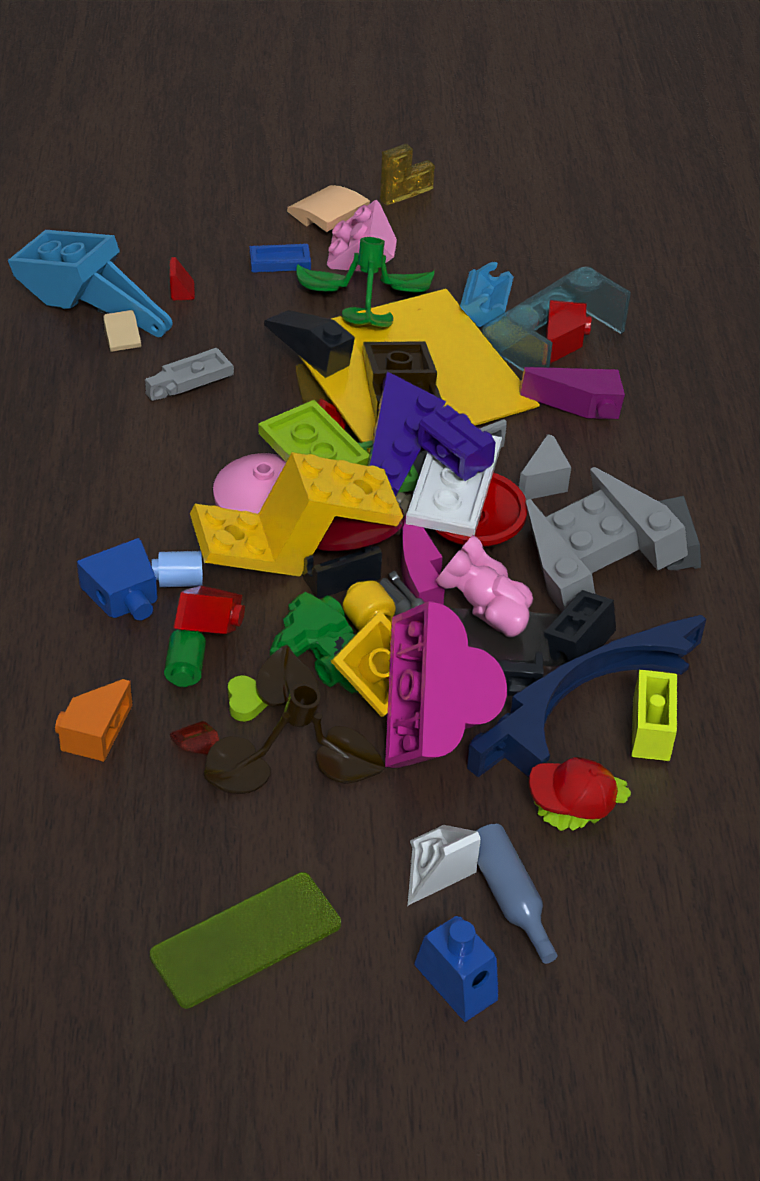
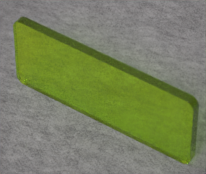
(244, 939)

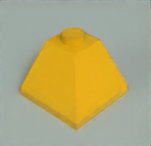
(367, 662)

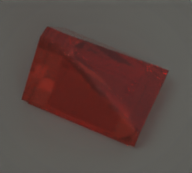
(195, 737)

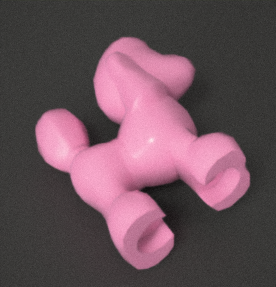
(487, 587)

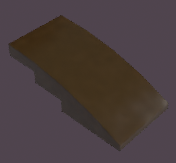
(403, 359)

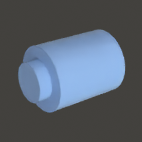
(179, 569)

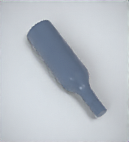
(513, 887)

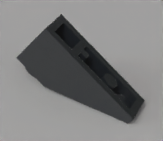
(315, 339)

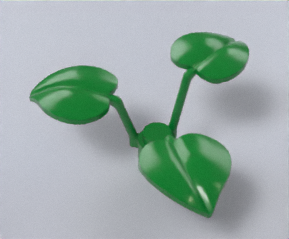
(370, 260)

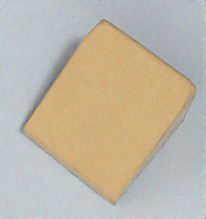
(121, 330)

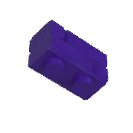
(456, 442)

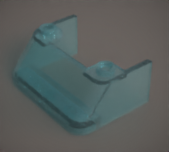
(515, 333)

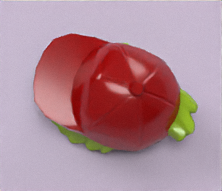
(575, 792)

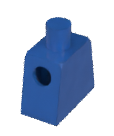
(120, 580)
(459, 967)

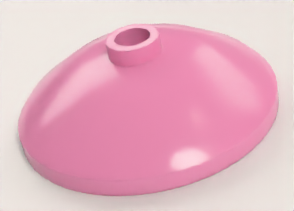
(247, 482)

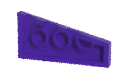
(397, 427)

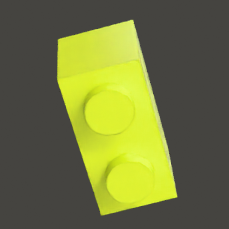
(654, 715)

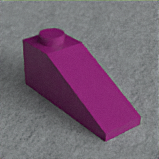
(576, 390)

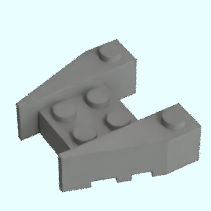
(601, 531)

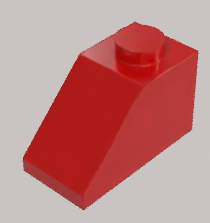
(566, 327)
(209, 610)

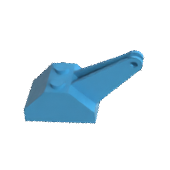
(79, 265)

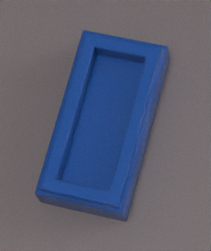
(279, 257)

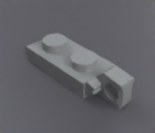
(189, 374)

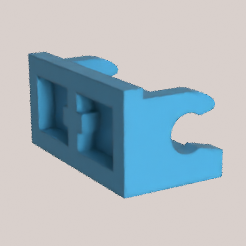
(486, 295)

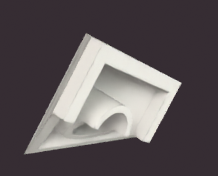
(441, 860)

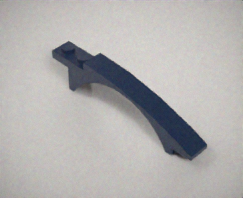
(521, 732)

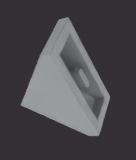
(546, 471)

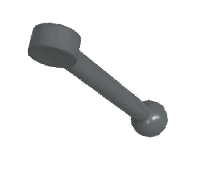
(397, 582)

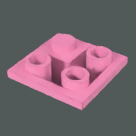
(366, 222)

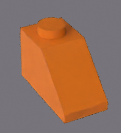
(94, 720)

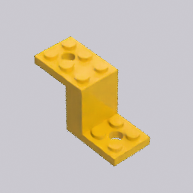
(295, 515)

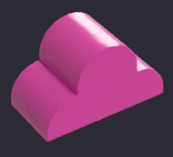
(436, 685)

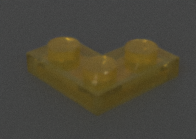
(401, 178)

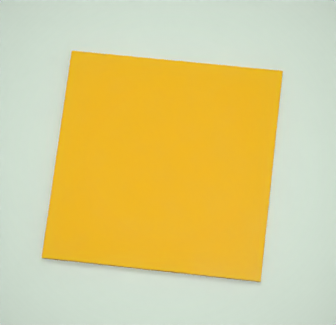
(468, 367)

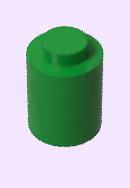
(185, 658)

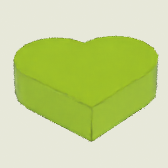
(243, 698)

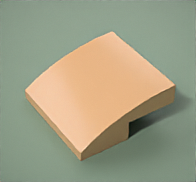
(328, 207)

